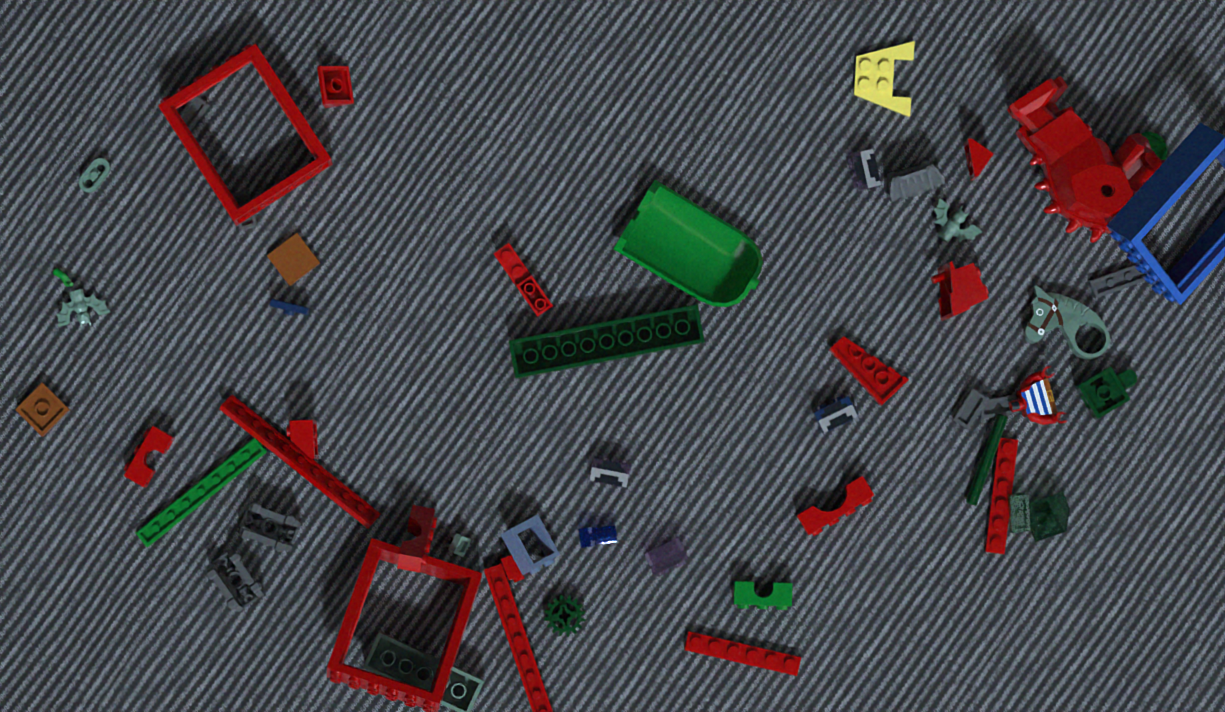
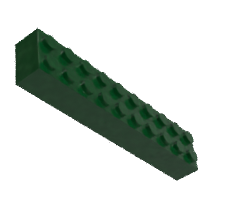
(606, 342)

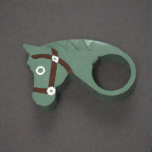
(1067, 314)

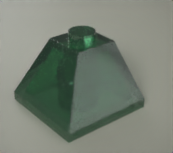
(1049, 516)

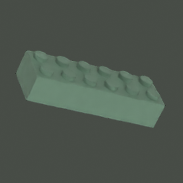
(415, 667)

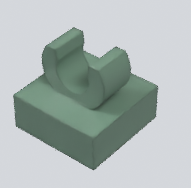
(459, 544)

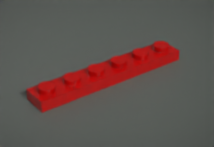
(1001, 487)
(742, 653)

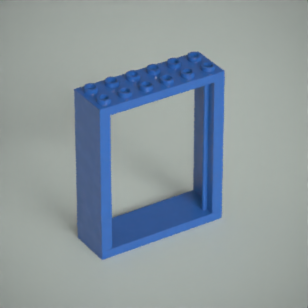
(1155, 200)

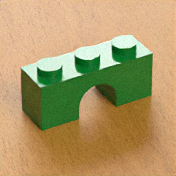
(745, 595)

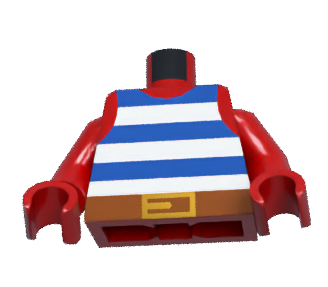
(1037, 399)

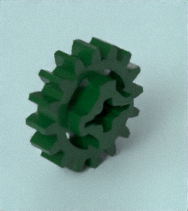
(573, 614)

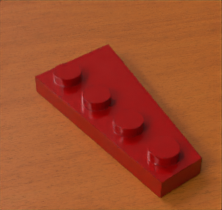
(872, 374)

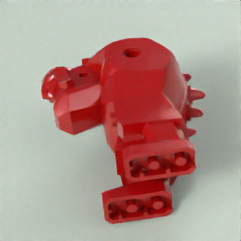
(1079, 169)

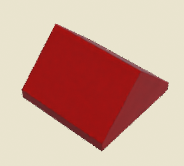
(335, 86)
(976, 156)

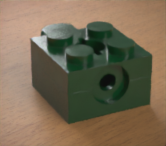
(1106, 390)

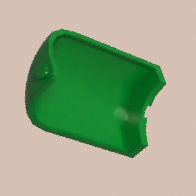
(691, 248)

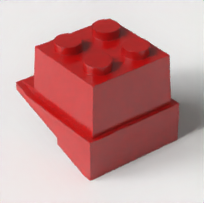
(959, 289)

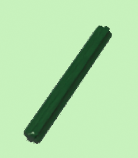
(987, 459)

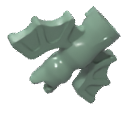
(951, 226)
(80, 304)

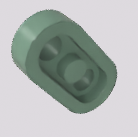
(92, 173)

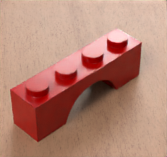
(857, 493)
(413, 552)

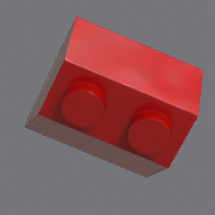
(304, 435)

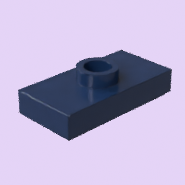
(289, 308)

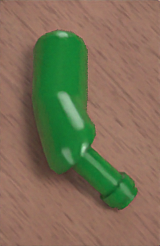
(62, 275)

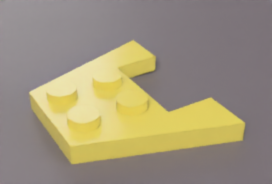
(875, 77)

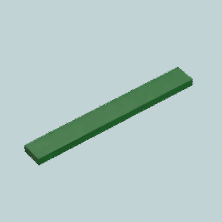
(201, 492)

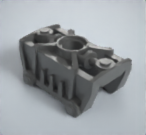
(912, 181)
(269, 538)
(225, 585)

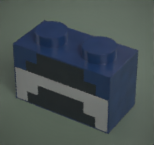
(835, 414)

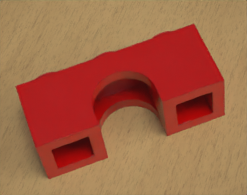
(138, 469)

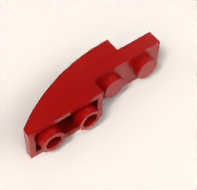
(522, 279)

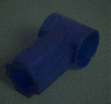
(593, 536)

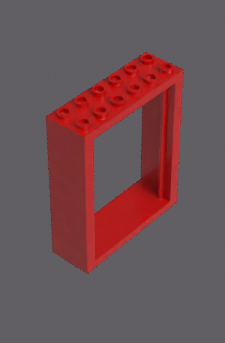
(217, 73)
(392, 688)

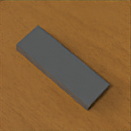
(1115, 281)

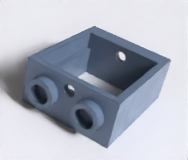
(518, 550)

